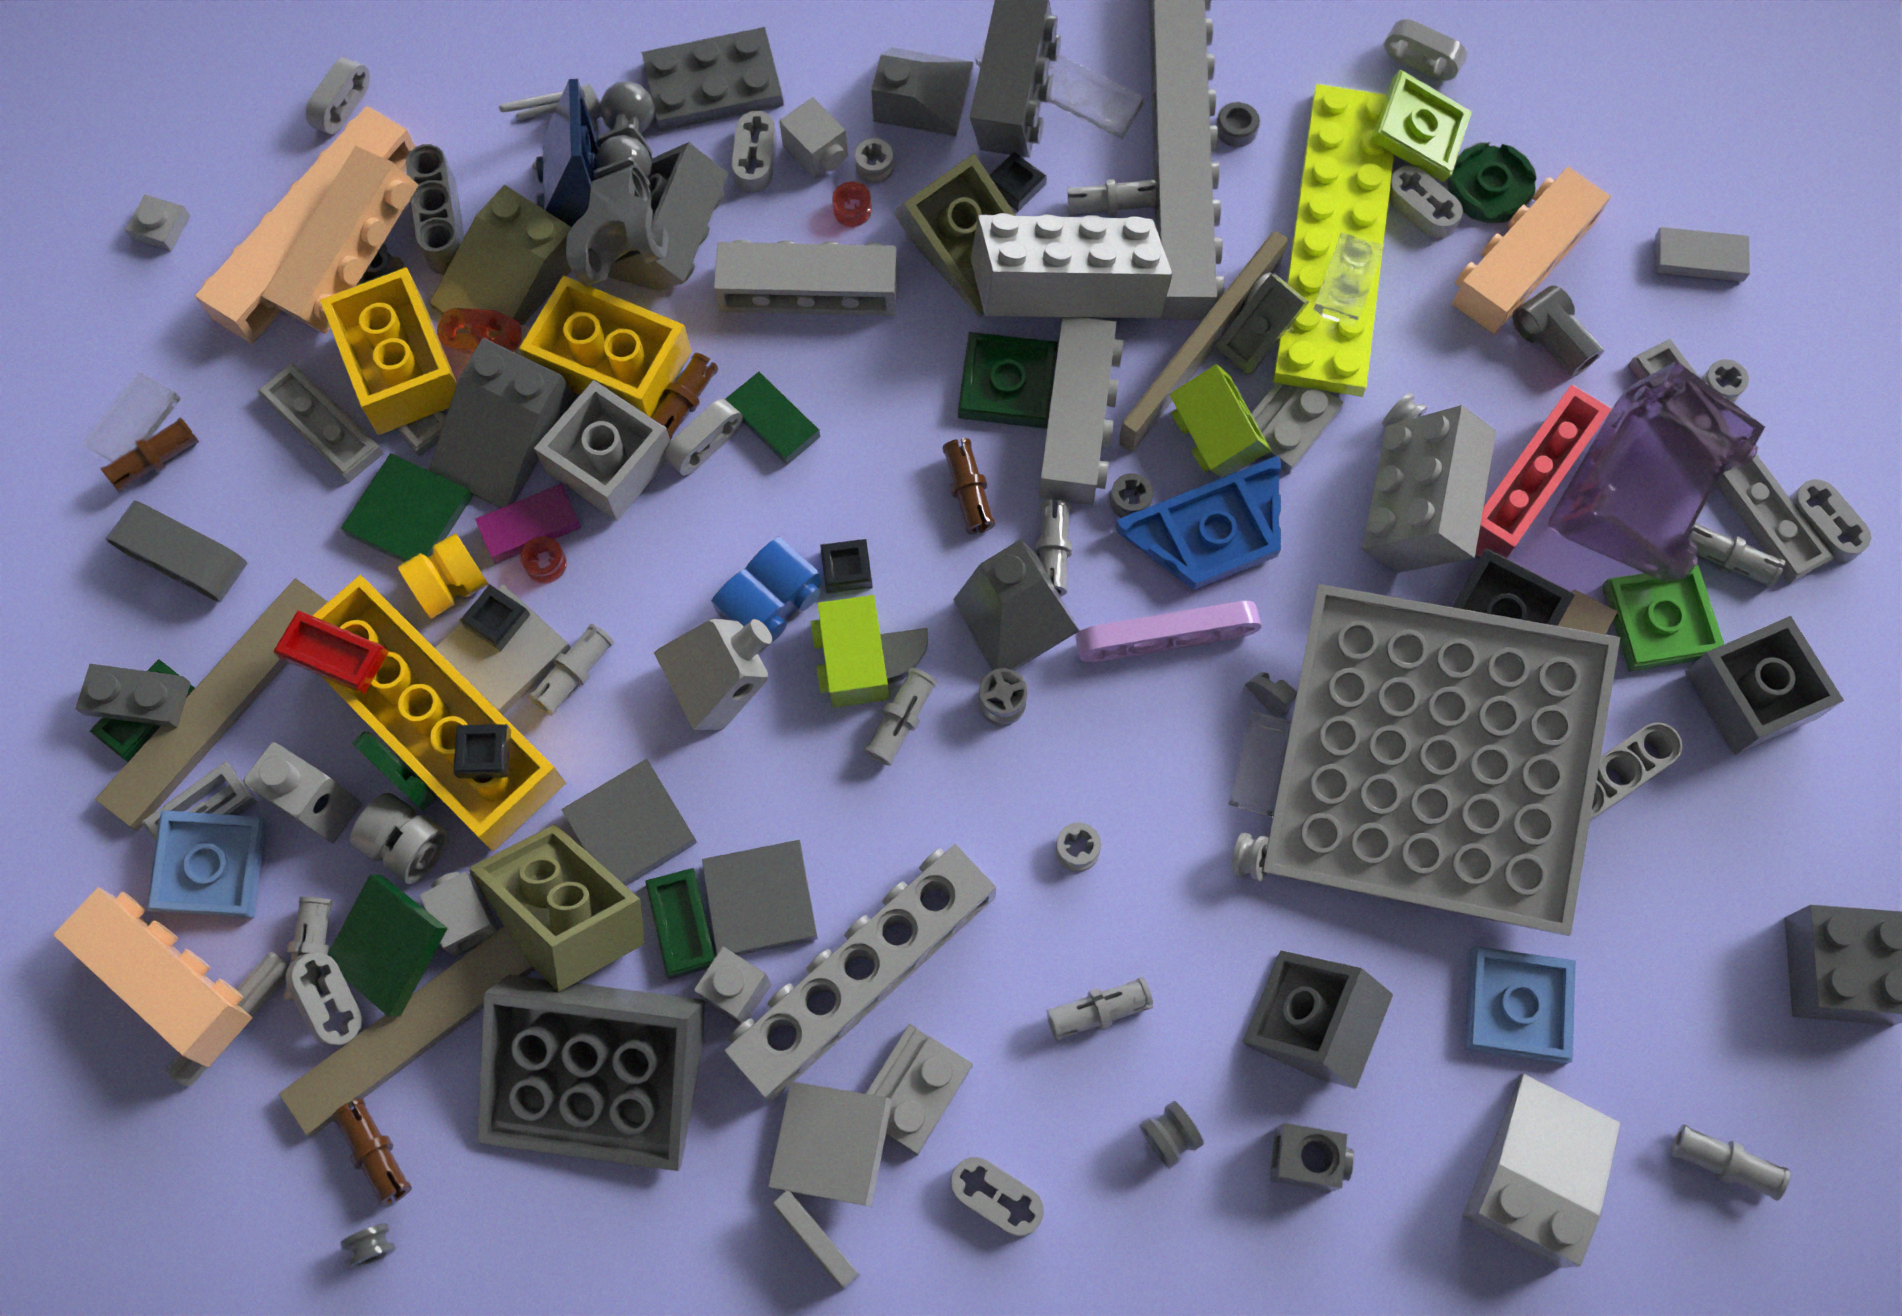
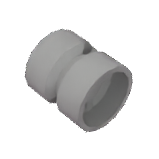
(397, 836)

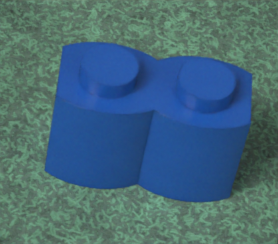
(769, 588)

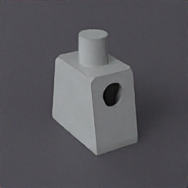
(715, 670)
(295, 788)

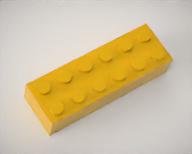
(417, 710)

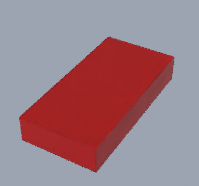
(330, 652)

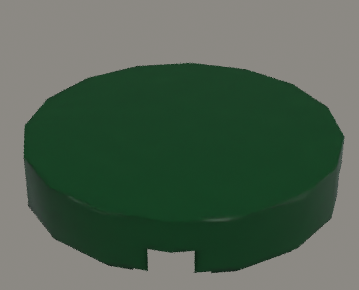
(1492, 182)
(394, 770)

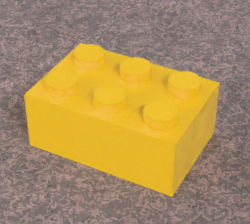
(608, 341)
(390, 350)

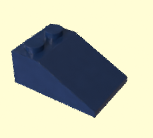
(568, 158)

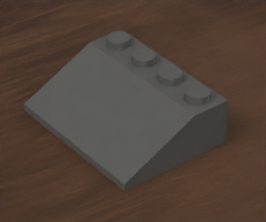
(589, 1071)

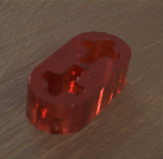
(480, 323)

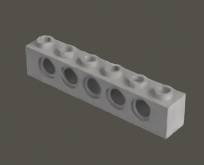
(816, 1034)

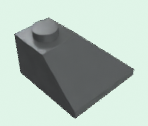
(920, 90)
(1014, 608)

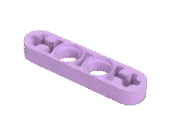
(1168, 631)

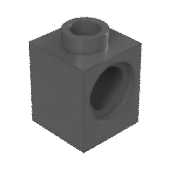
(1287, 1161)

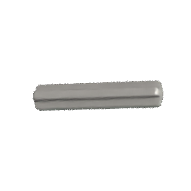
(256, 990)

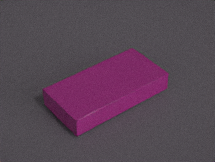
(540, 514)

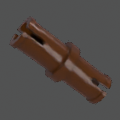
(684, 393)
(149, 455)
(968, 486)
(371, 1152)

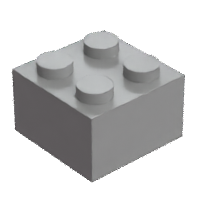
(604, 450)

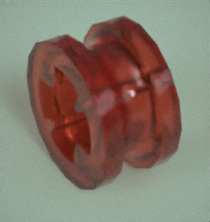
(847, 192)
(536, 546)

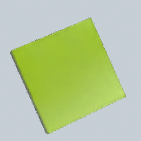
(1421, 126)

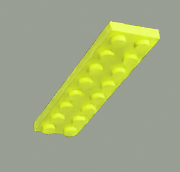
(1340, 191)

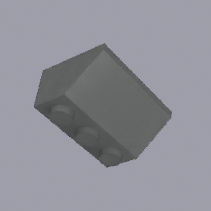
(683, 196)

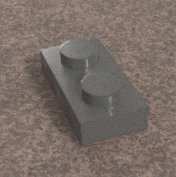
(1261, 324)
(133, 695)

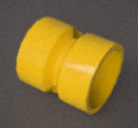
(443, 576)

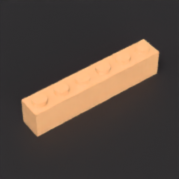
(237, 287)

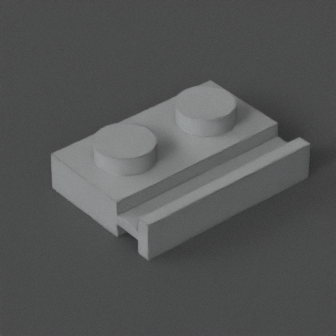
(1294, 420)
(921, 1082)

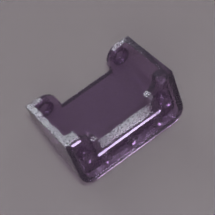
(1655, 472)

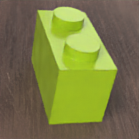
(1218, 422)
(852, 651)

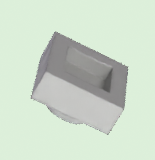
(157, 222)

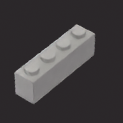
(806, 278)
(1078, 410)

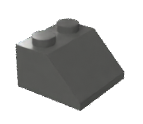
(1319, 1017)

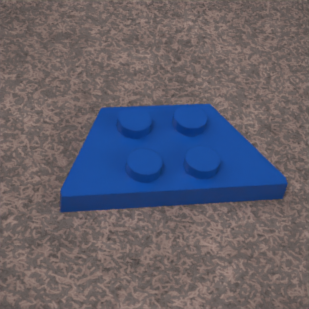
(1212, 527)

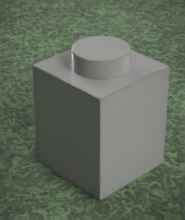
(814, 138)
(462, 909)
(733, 986)

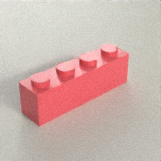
(1539, 471)

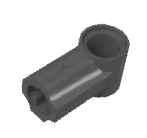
(1552, 322)

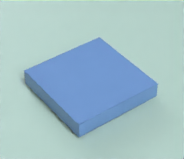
(207, 864)
(1520, 1005)

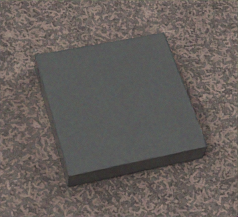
(630, 824)
(759, 898)

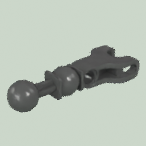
(620, 196)

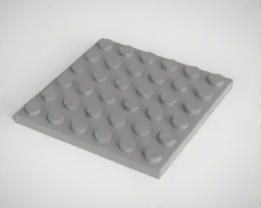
(1443, 758)

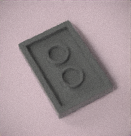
(712, 78)

